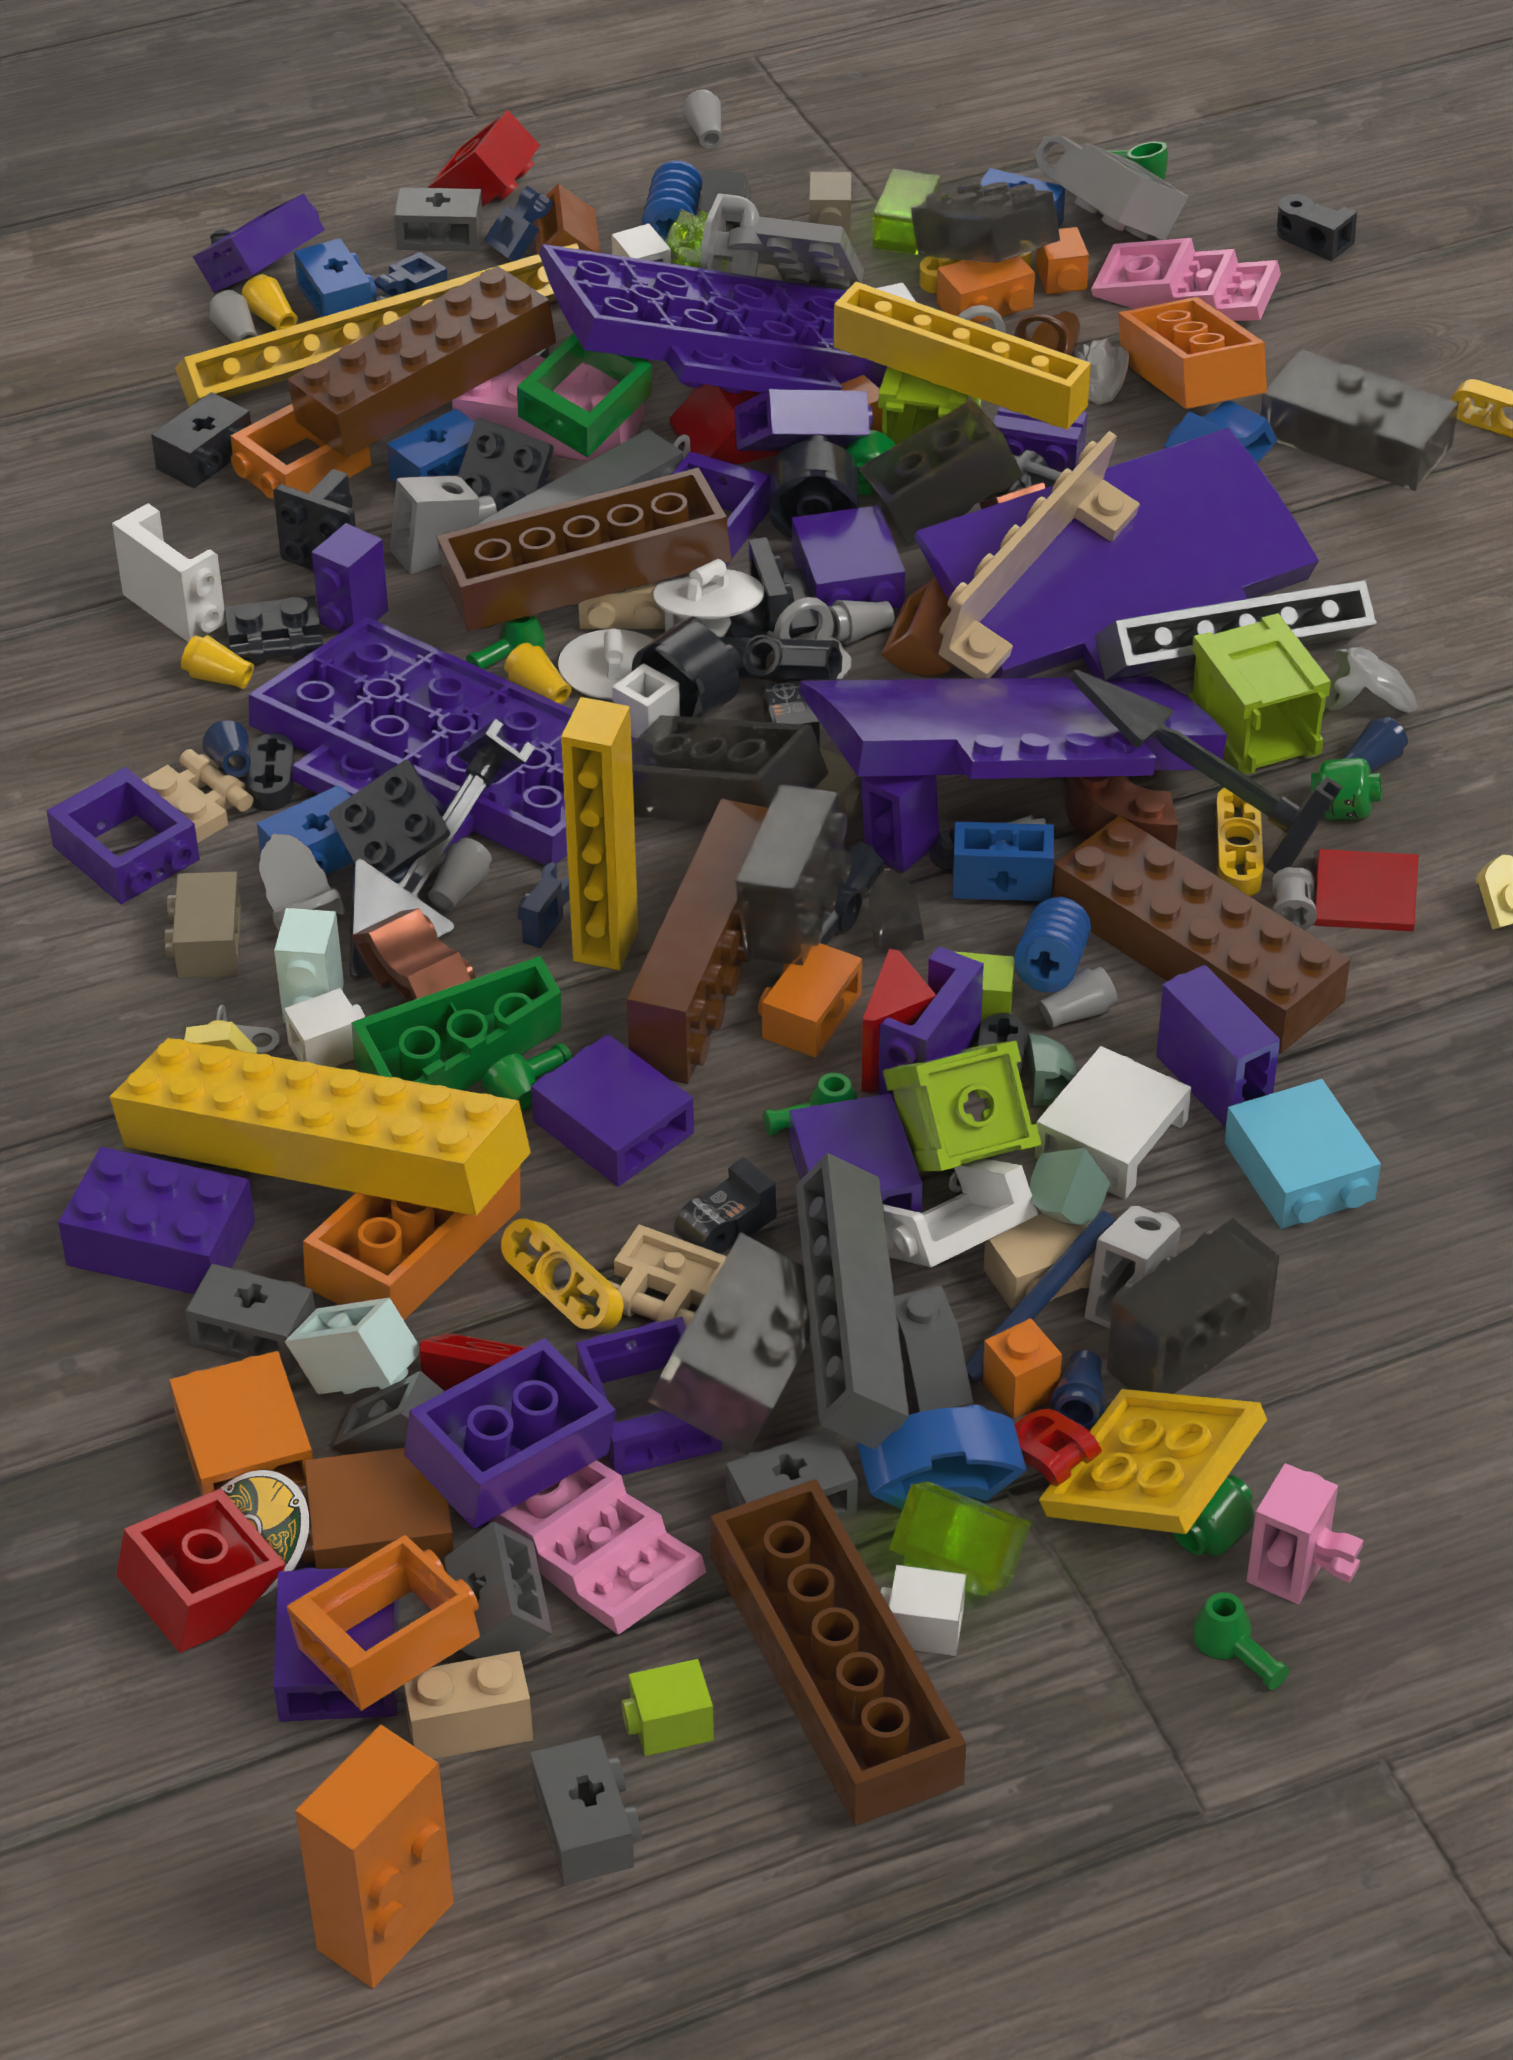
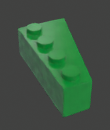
(461, 1029)

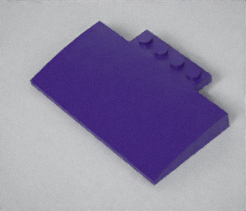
(705, 322)
(1200, 538)
(393, 699)
(997, 727)

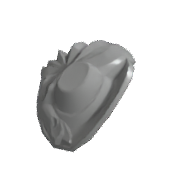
(1107, 369)

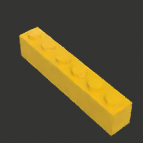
(962, 355)
(600, 832)

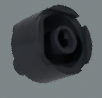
(810, 481)
(698, 663)

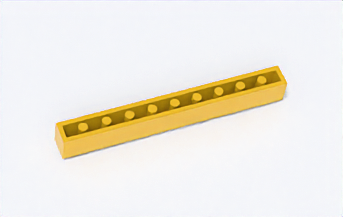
(288, 351)

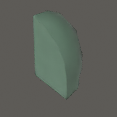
(1049, 1068)
(1068, 1186)

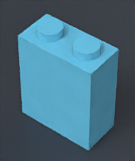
(1302, 1153)

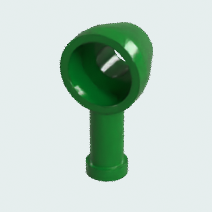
(1149, 155)
(511, 636)
(514, 1075)
(829, 1089)
(1224, 1632)

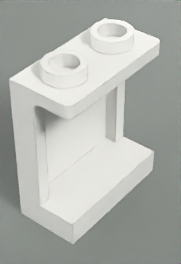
(165, 583)
(1114, 1113)
(991, 1203)

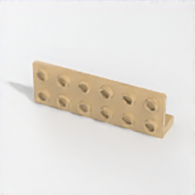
(1076, 495)

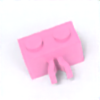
(1296, 1538)

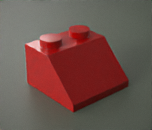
(490, 160)
(710, 424)
(197, 1568)

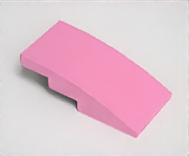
(1172, 271)
(604, 1546)

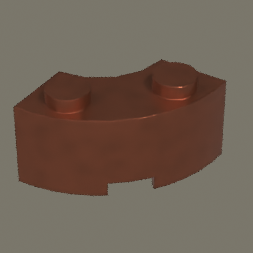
(1101, 799)
(411, 956)

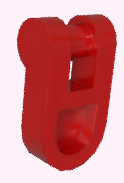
(1055, 1444)

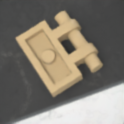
(183, 792)
(667, 1266)

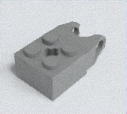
(1115, 187)

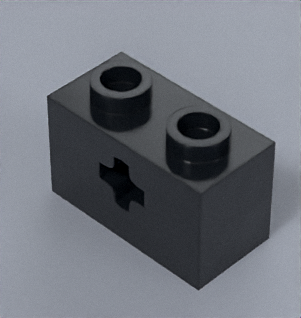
(199, 439)

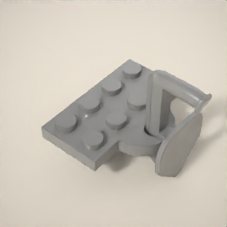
(794, 247)

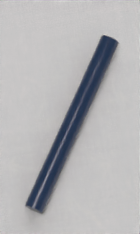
(1047, 1286)

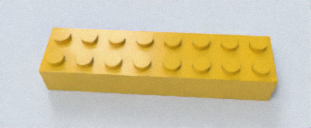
(322, 1125)

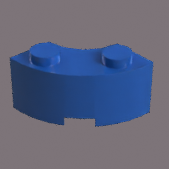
(1248, 427)
(951, 1447)

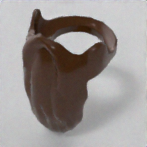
(1056, 331)

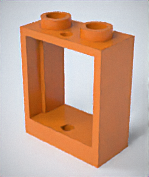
(257, 444)
(363, 1590)

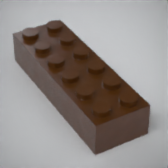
(421, 361)
(583, 549)
(1184, 917)
(695, 952)
(837, 1652)

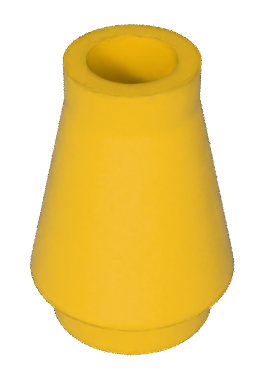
(268, 301)
(213, 662)
(533, 670)

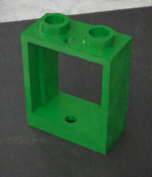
(569, 422)

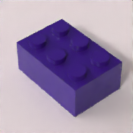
(155, 1220)
(509, 1432)

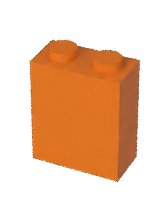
(240, 1421)

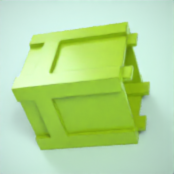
(914, 403)
(1261, 692)
(933, 1112)

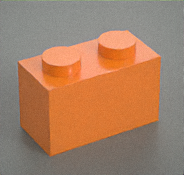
(1001, 285)
(811, 999)

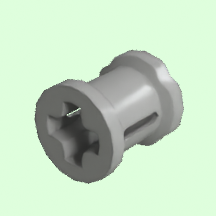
(1293, 893)

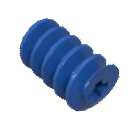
(672, 188)
(1052, 944)

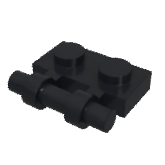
(274, 629)

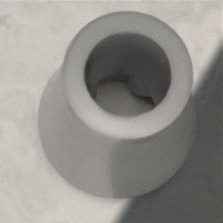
(703, 114)
(232, 316)
(859, 619)
(461, 870)
(1084, 997)

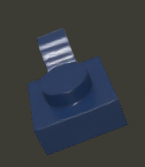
(515, 227)
(410, 274)
(543, 907)

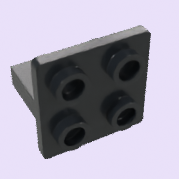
(505, 463)
(311, 517)
(780, 591)
(391, 820)

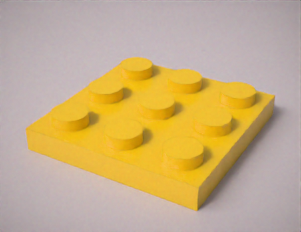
(1156, 1461)

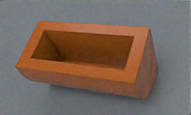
(568, 222)
(916, 634)

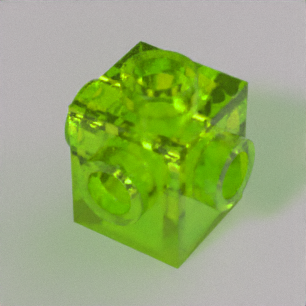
(686, 238)

